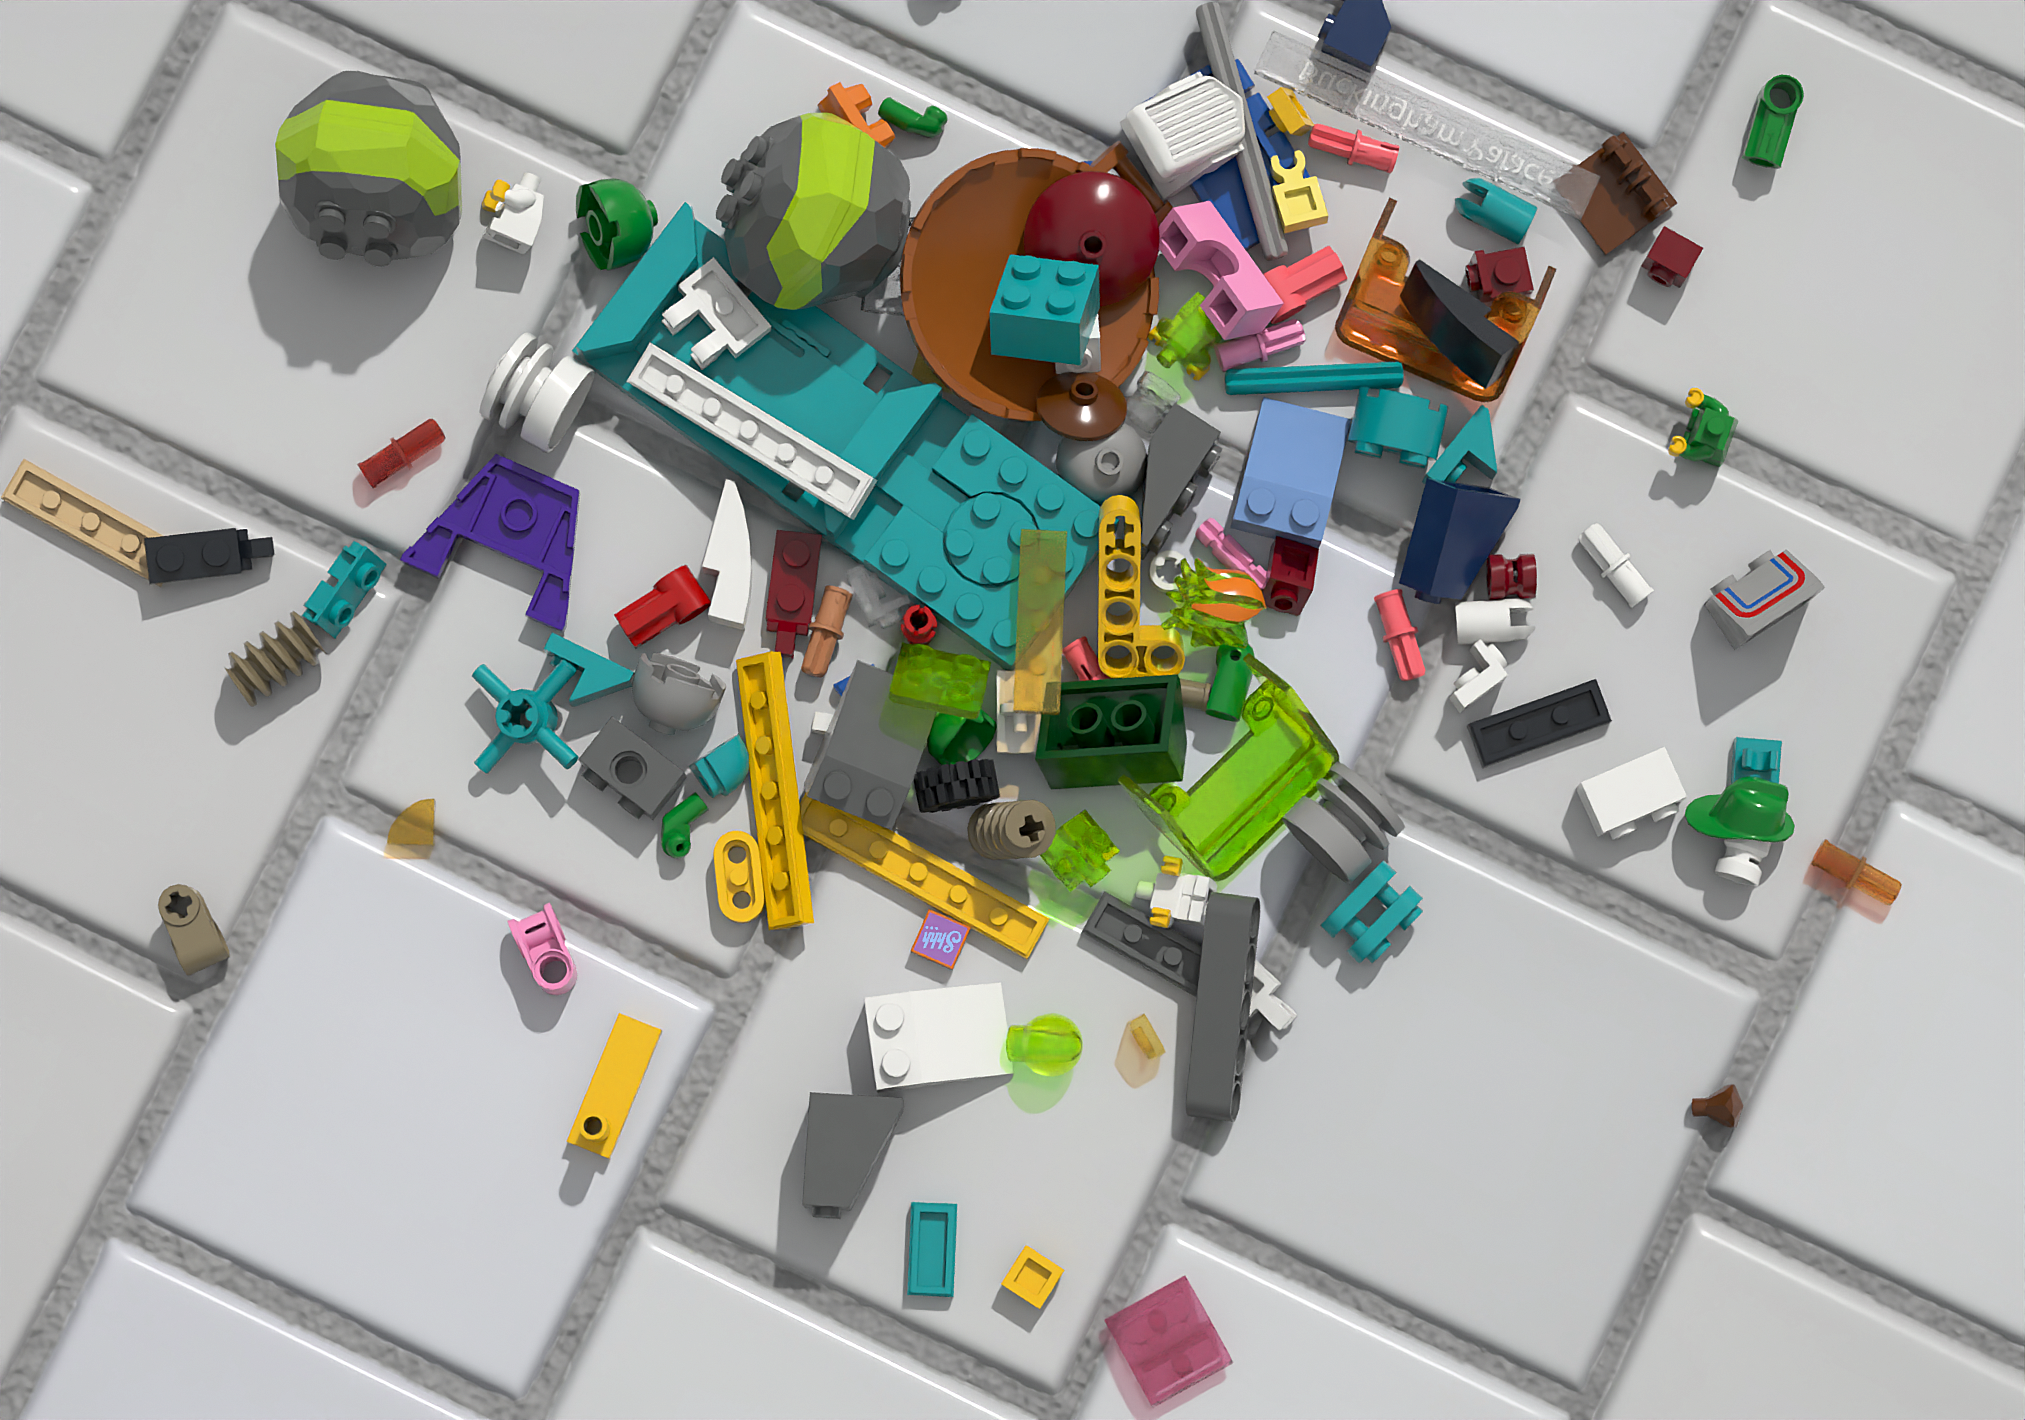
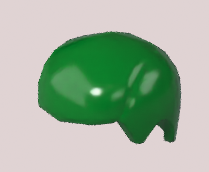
(959, 738)

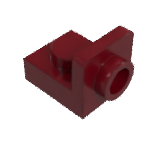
(1499, 273)
(1289, 576)

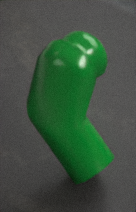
(910, 120)
(677, 823)

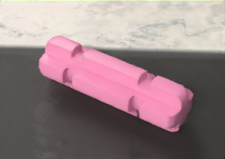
(1229, 551)

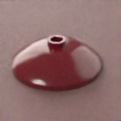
(1100, 207)

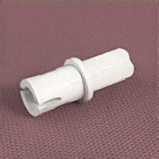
(1615, 564)

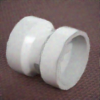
(1742, 861)

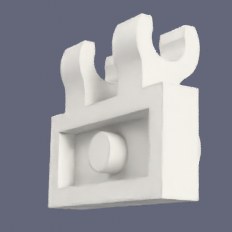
(723, 308)

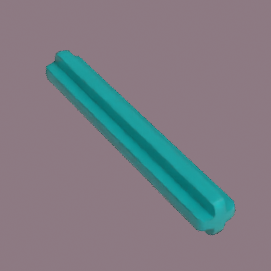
(1313, 378)

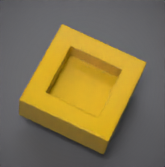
(1289, 113)
(1032, 1277)

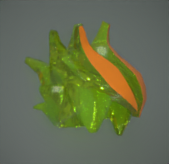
(1214, 605)

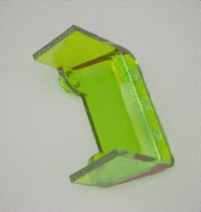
(1250, 787)

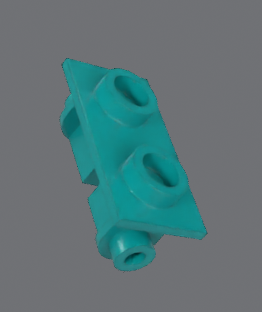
(357, 573)

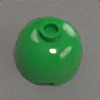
(617, 222)

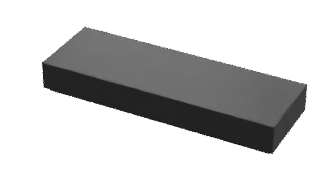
(1148, 945)

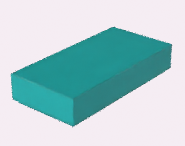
(932, 1249)

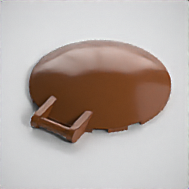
(957, 262)

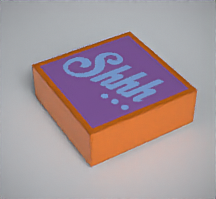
(940, 939)

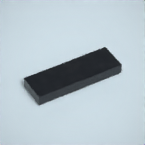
(1539, 723)

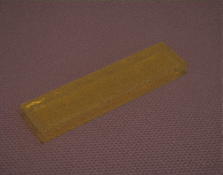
(1040, 622)

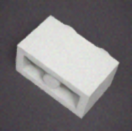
(1632, 793)

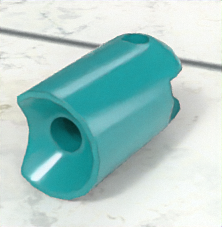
(1499, 211)

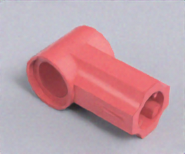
(1305, 281)

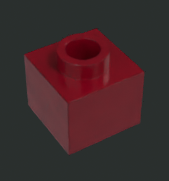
(1671, 258)

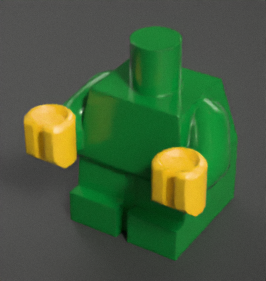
(1709, 430)

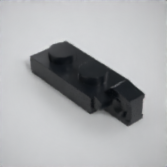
(203, 554)

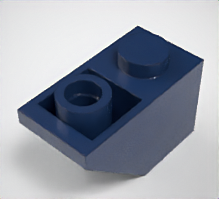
(1356, 33)

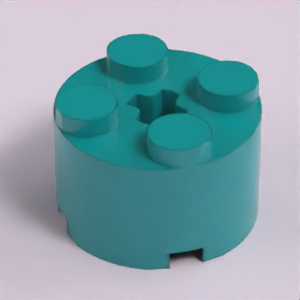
(1397, 426)

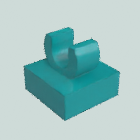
(1756, 759)

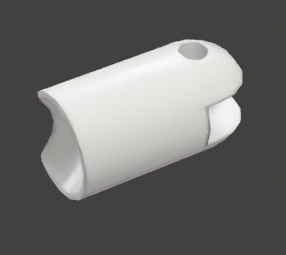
(1491, 621)

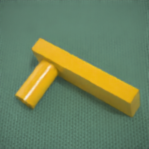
(614, 1086)

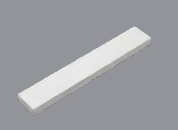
(752, 431)

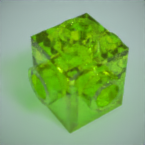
(1080, 852)

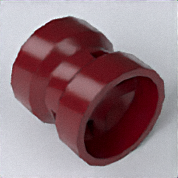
(1502, 582)

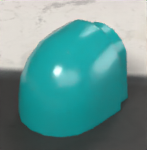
(723, 767)

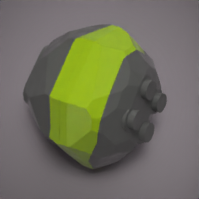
(370, 169)
(814, 212)

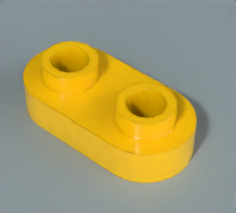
(739, 877)

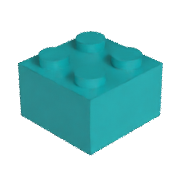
(1044, 309)

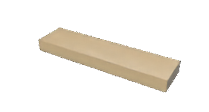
(80, 516)

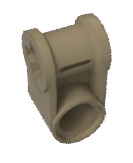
(194, 937)

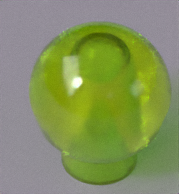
(1047, 1044)

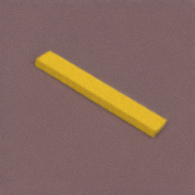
(774, 791)
(924, 876)

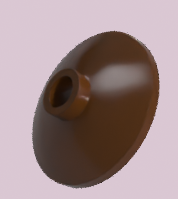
(1081, 406)

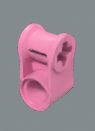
(543, 942)

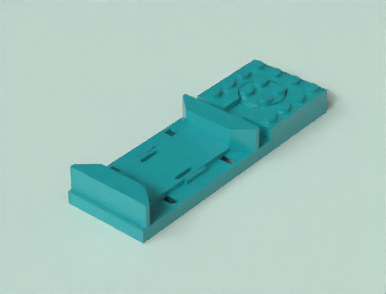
(946, 483)

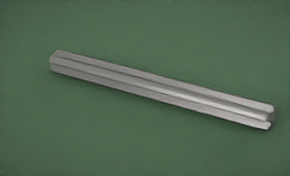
(1250, 159)

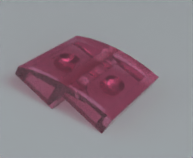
(1168, 1341)

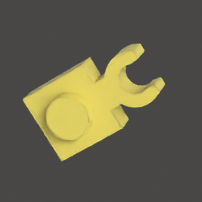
(1297, 199)

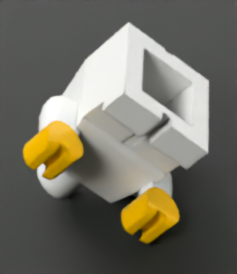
(517, 213)
(1177, 895)

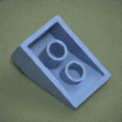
(1291, 473)

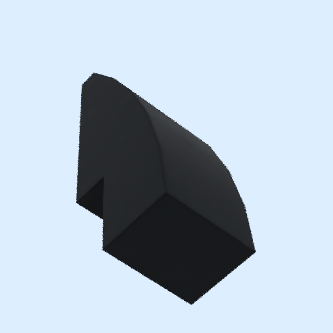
(1458, 325)

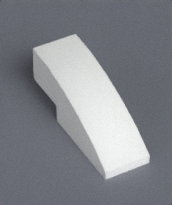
(730, 560)

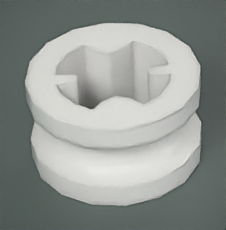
(1158, 563)

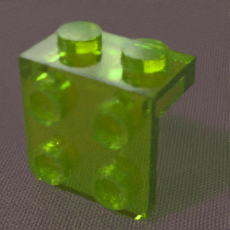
(939, 681)

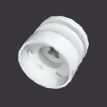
(529, 388)

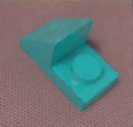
(1473, 444)
(599, 674)

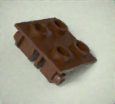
(1626, 194)

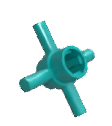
(542, 714)

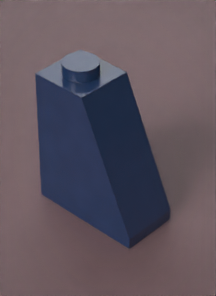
(1453, 537)

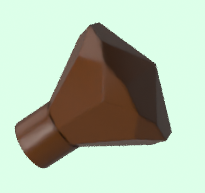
(1722, 1106)

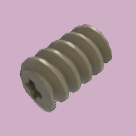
(274, 658)
(1011, 829)

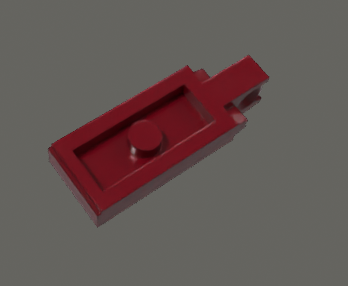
(792, 587)

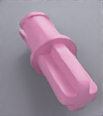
(1259, 345)

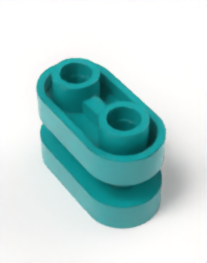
(1400, 911)

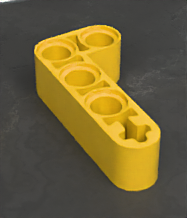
(1125, 588)

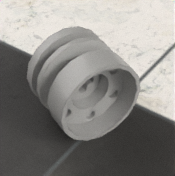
(1343, 822)

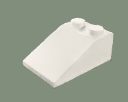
(937, 1036)

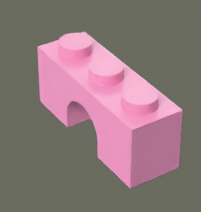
(1202, 241)

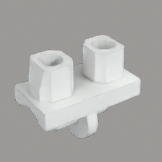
(1015, 731)

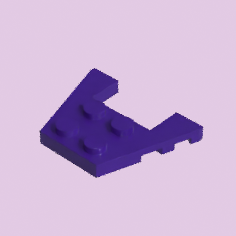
(518, 517)

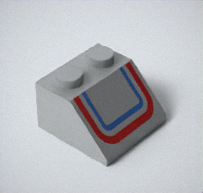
(1761, 597)

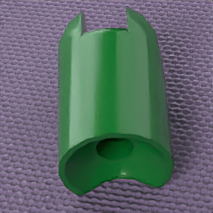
(1230, 683)

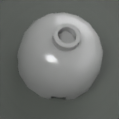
(1104, 465)
(674, 694)

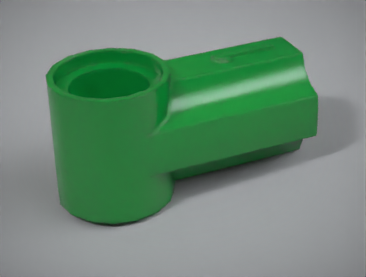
(1771, 124)

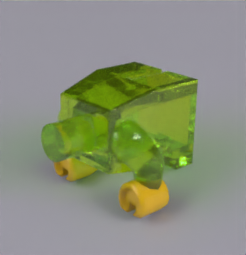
(1186, 338)

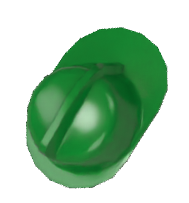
(1744, 810)

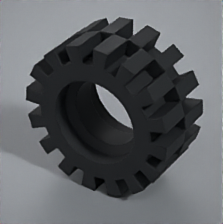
(956, 785)

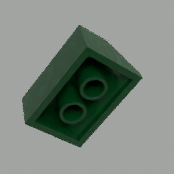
(1114, 730)

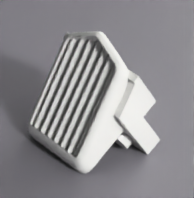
(1186, 131)

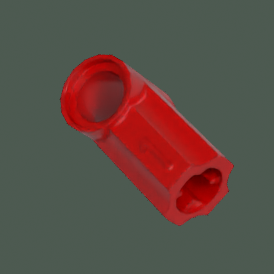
(672, 601)

